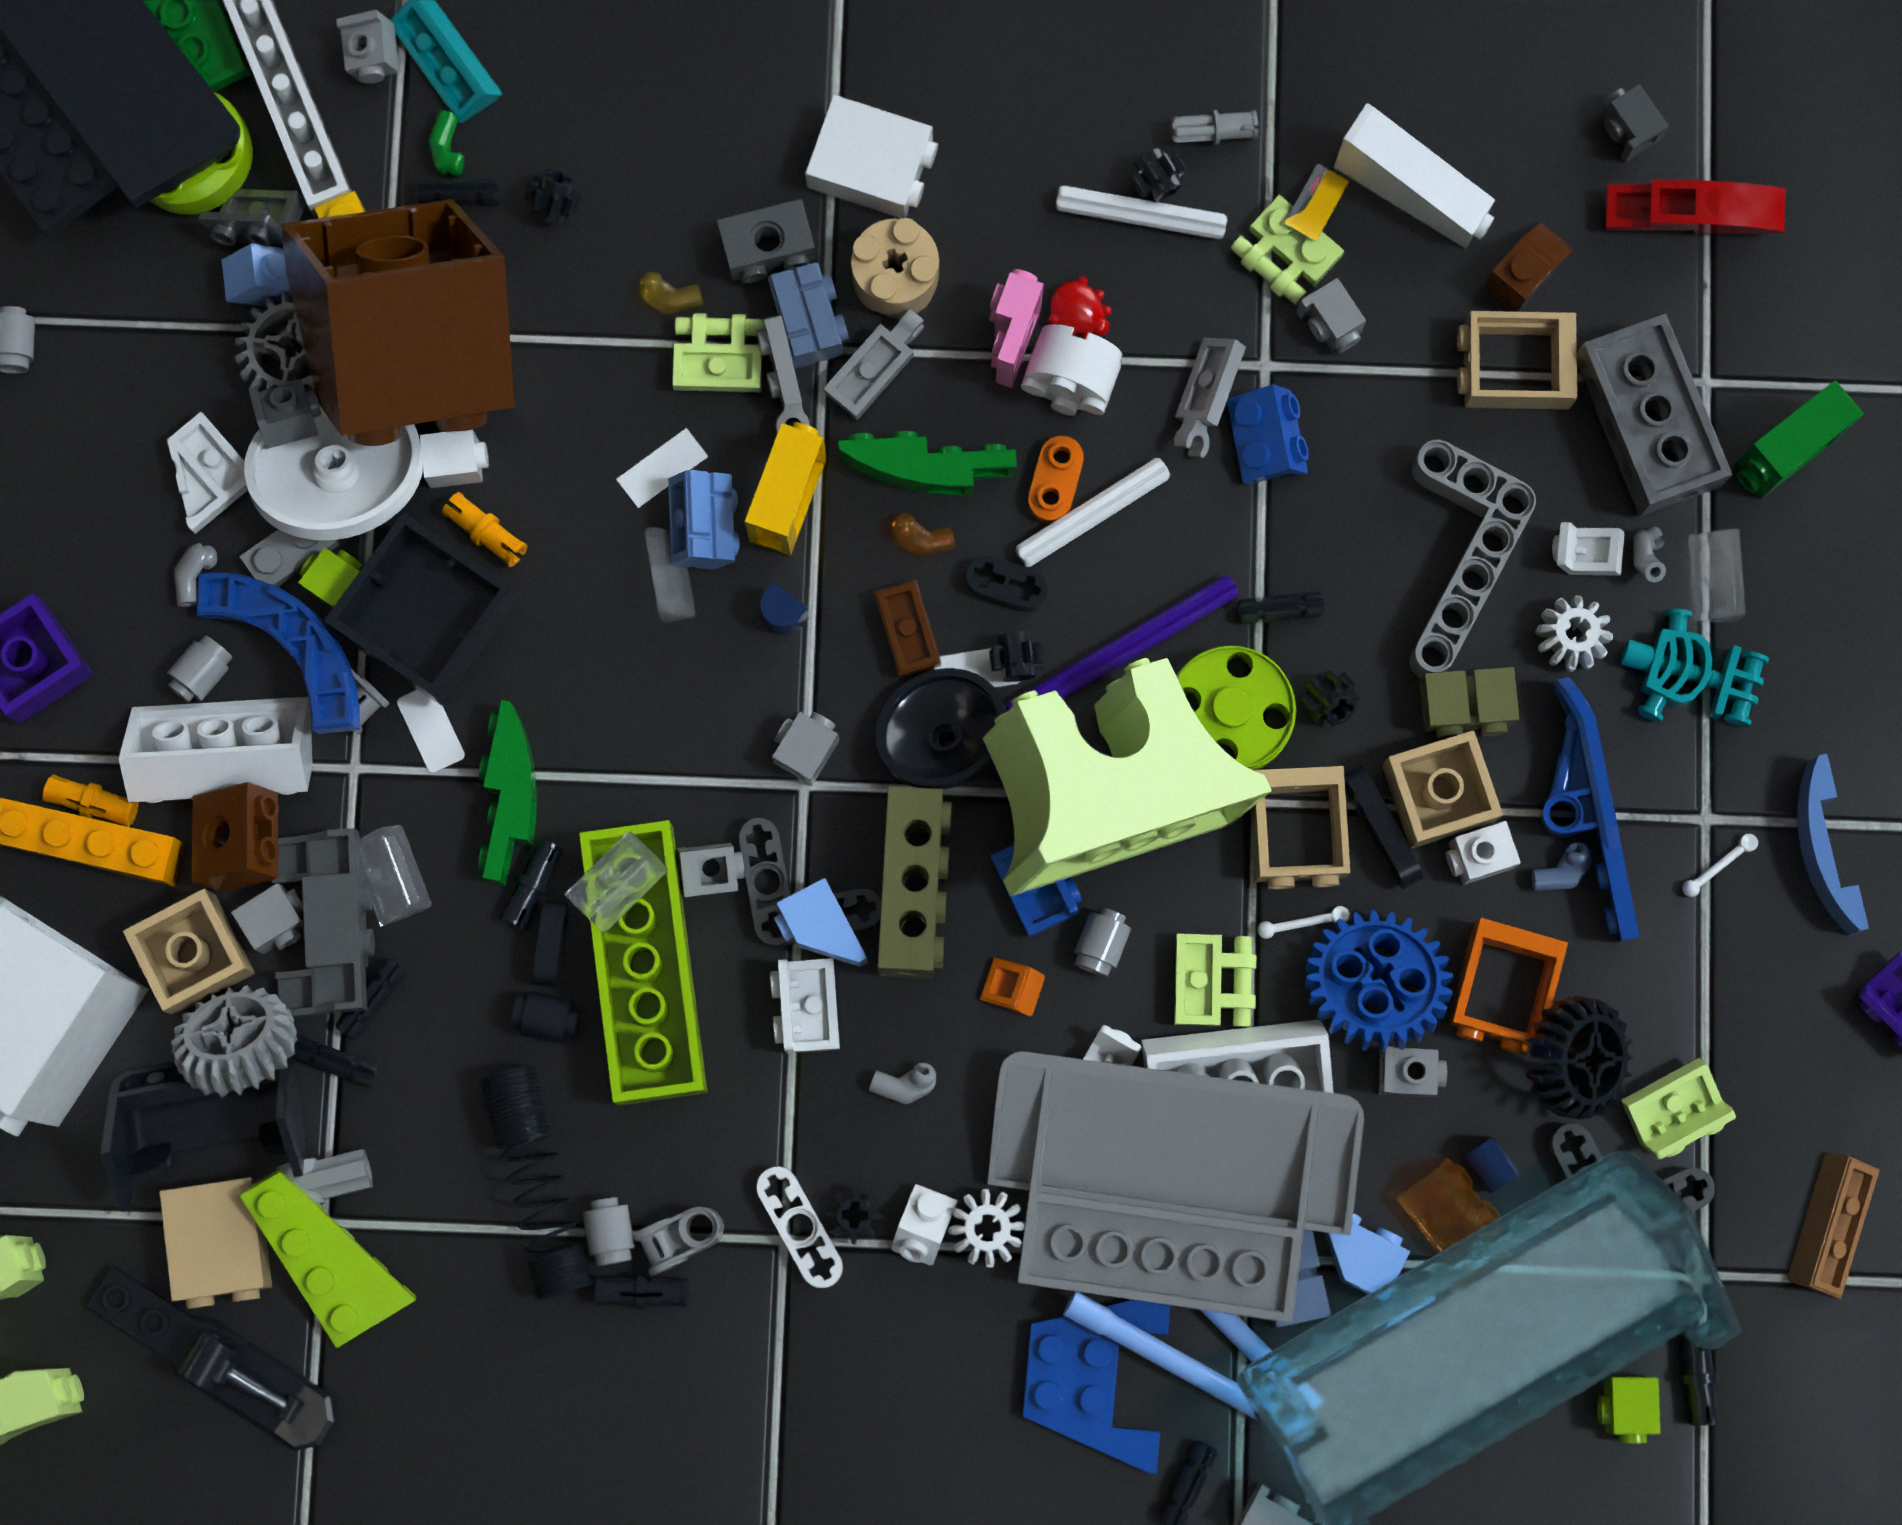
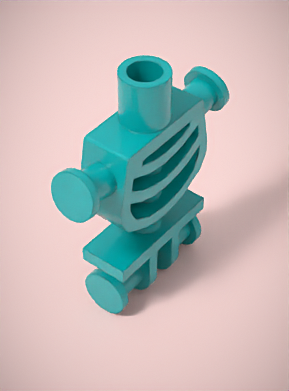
(1652, 660)

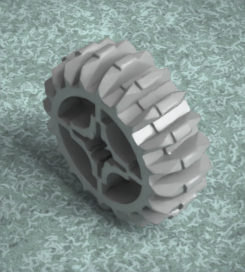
(277, 346)
(234, 1041)

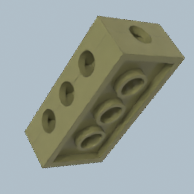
(911, 812)

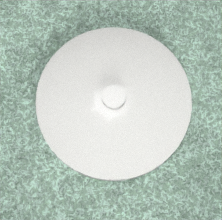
(331, 485)

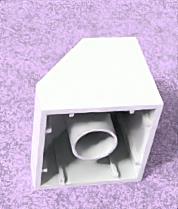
(55, 1018)

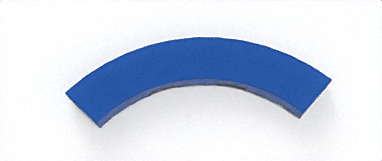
(299, 631)

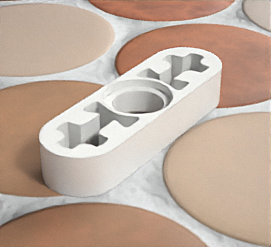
(773, 1202)

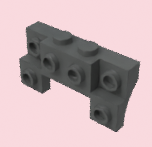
(333, 923)

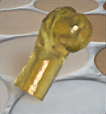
(667, 298)

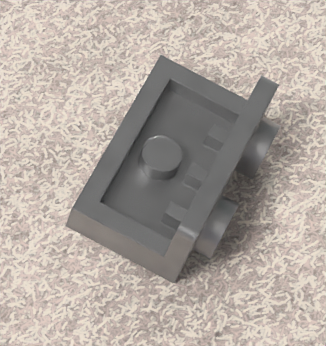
(254, 217)

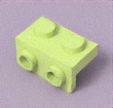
(1677, 1110)

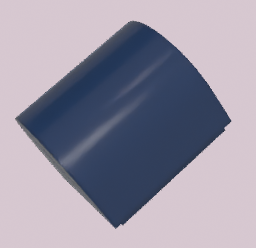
(782, 611)
(1491, 1164)

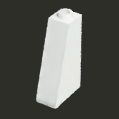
(1413, 178)

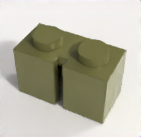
(1474, 702)

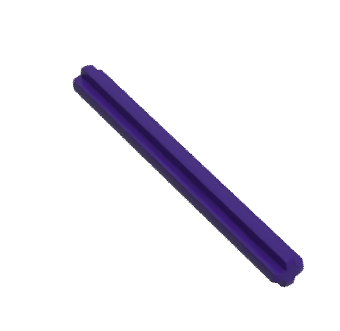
(1139, 639)

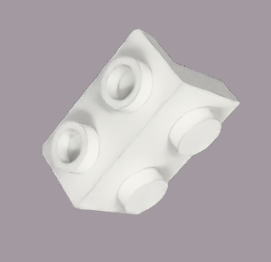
(807, 1005)

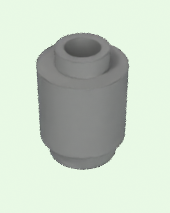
(16, 340)
(199, 669)
(1102, 942)
(608, 1232)

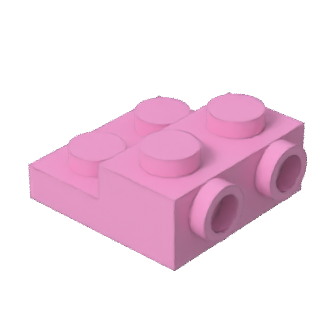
(1015, 315)

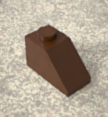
(1527, 267)

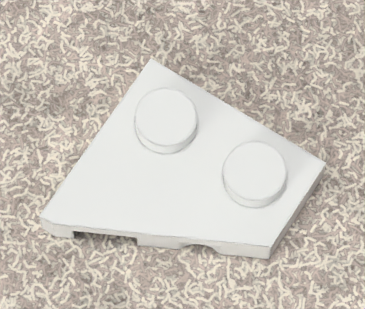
(207, 471)

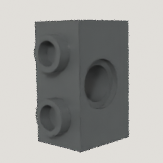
(782, 222)

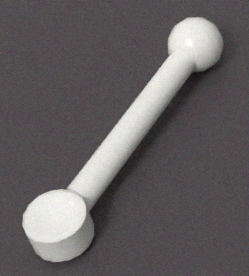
(1746, 844)
(1267, 929)

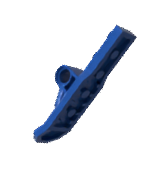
(1585, 788)

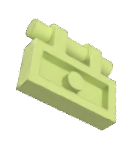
(1302, 254)
(717, 366)
(1199, 980)

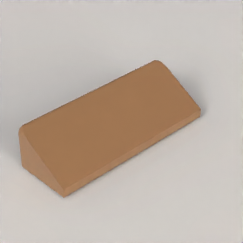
(1833, 1224)

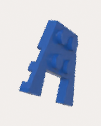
(1075, 1382)

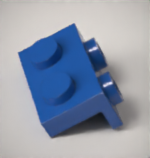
(1267, 434)
(1042, 906)

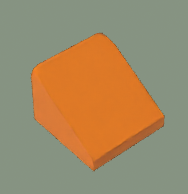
(1012, 986)

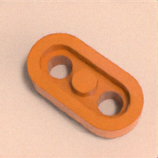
(1055, 478)

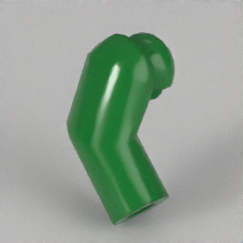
(440, 145)

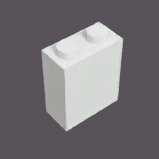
(871, 157)

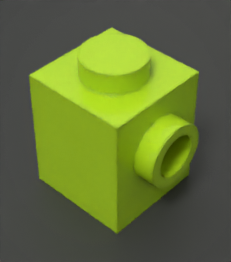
(328, 575)
(1630, 1408)

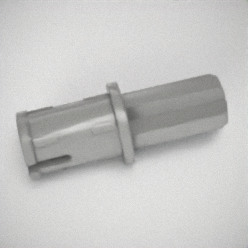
(1214, 127)

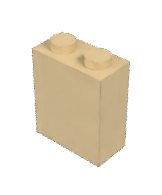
(213, 1244)

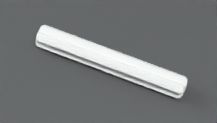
(1141, 212)
(1092, 512)

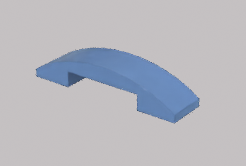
(1844, 903)

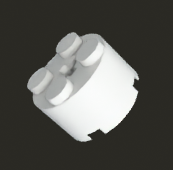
(1072, 370)

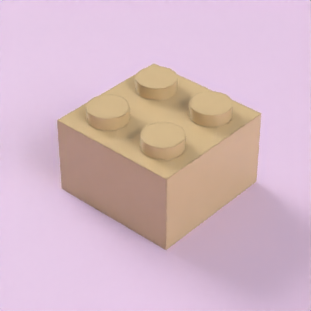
(1442, 789)
(188, 952)

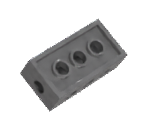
(1672, 395)

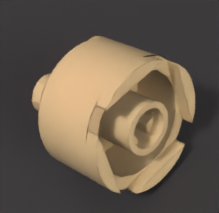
(901, 244)

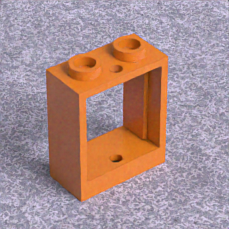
(1516, 941)

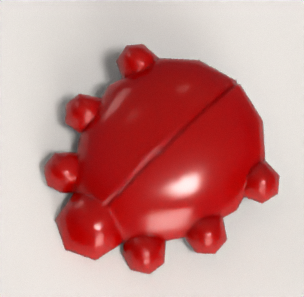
(1080, 307)

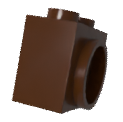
(235, 837)

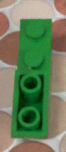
(908, 465)
(512, 775)

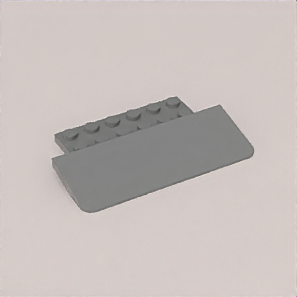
(1171, 1180)

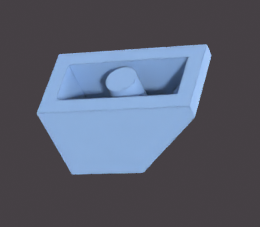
(819, 924)

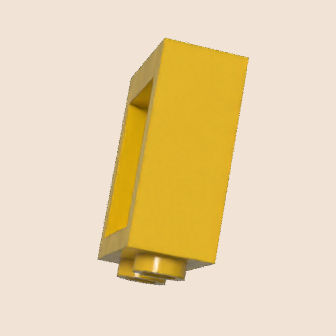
(786, 488)

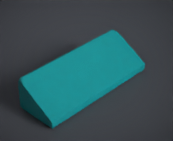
(444, 58)

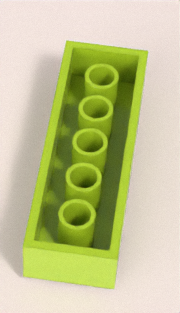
(647, 981)

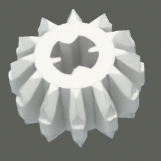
(1584, 619)
(998, 1238)

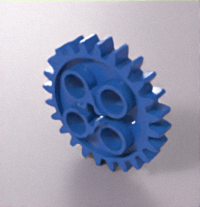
(1411, 963)

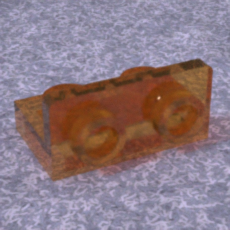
(1447, 1205)

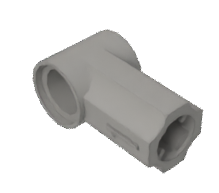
(334, 1175)

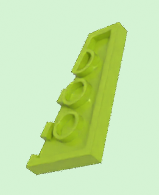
(331, 1270)

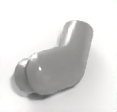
(1643, 557)
(188, 569)
(907, 1087)

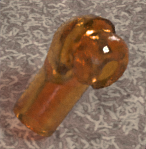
(918, 539)

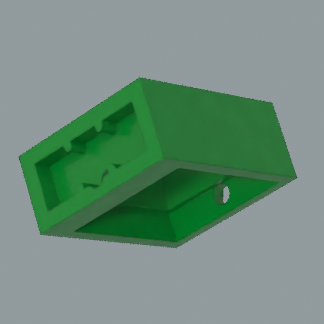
(1797, 440)

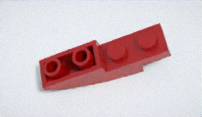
(1696, 206)

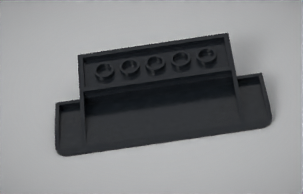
(99, 104)

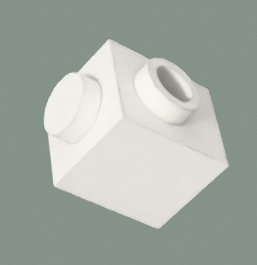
(453, 458)
(1482, 853)

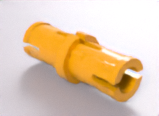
(484, 529)
(90, 800)

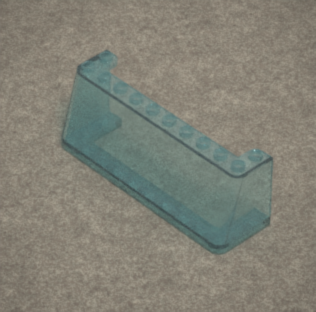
(1486, 1338)

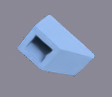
(255, 275)
(1365, 1257)

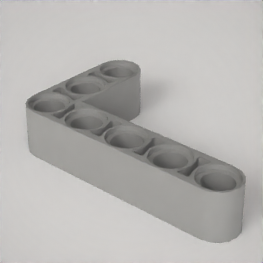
(1477, 557)

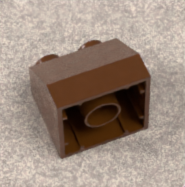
(401, 319)

